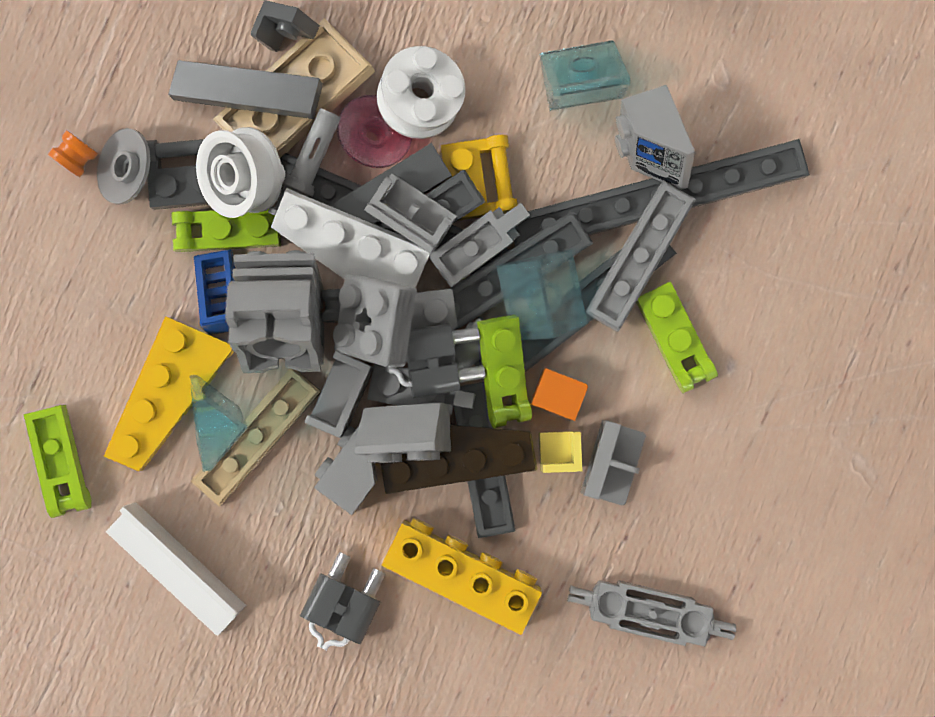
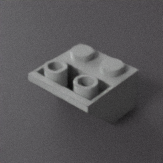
(404, 429)

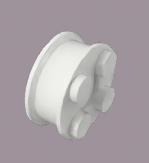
(423, 69)
(239, 172)

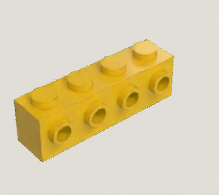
(463, 576)

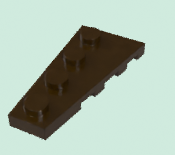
(473, 456)

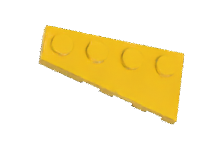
(164, 391)

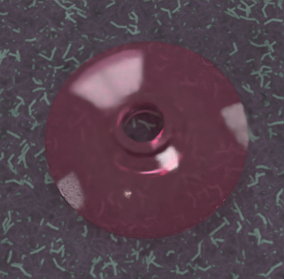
(363, 116)

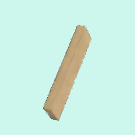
(265, 428)

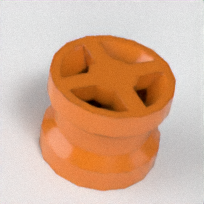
(72, 153)

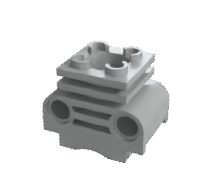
(276, 311)

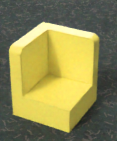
(560, 451)

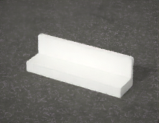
(175, 568)

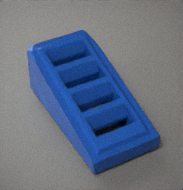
(208, 322)

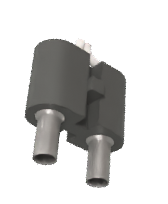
(433, 362)
(340, 606)

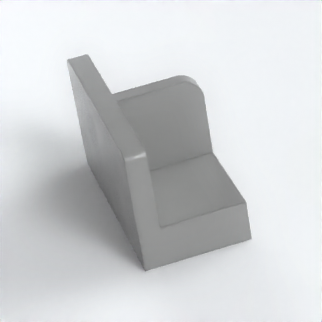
(613, 463)

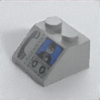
(655, 137)

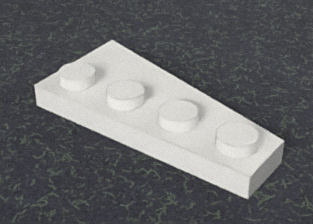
(347, 242)

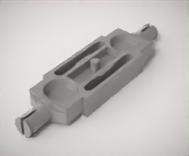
(690, 621)

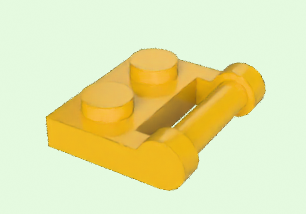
(467, 156)

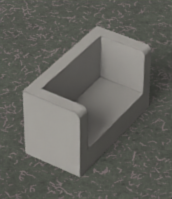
(340, 395)

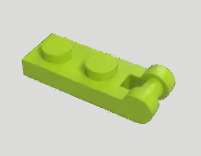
(222, 232)
(675, 336)
(504, 370)
(57, 460)

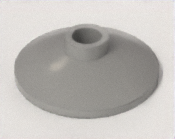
(123, 166)

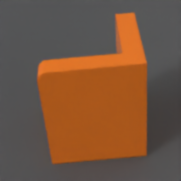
(559, 394)

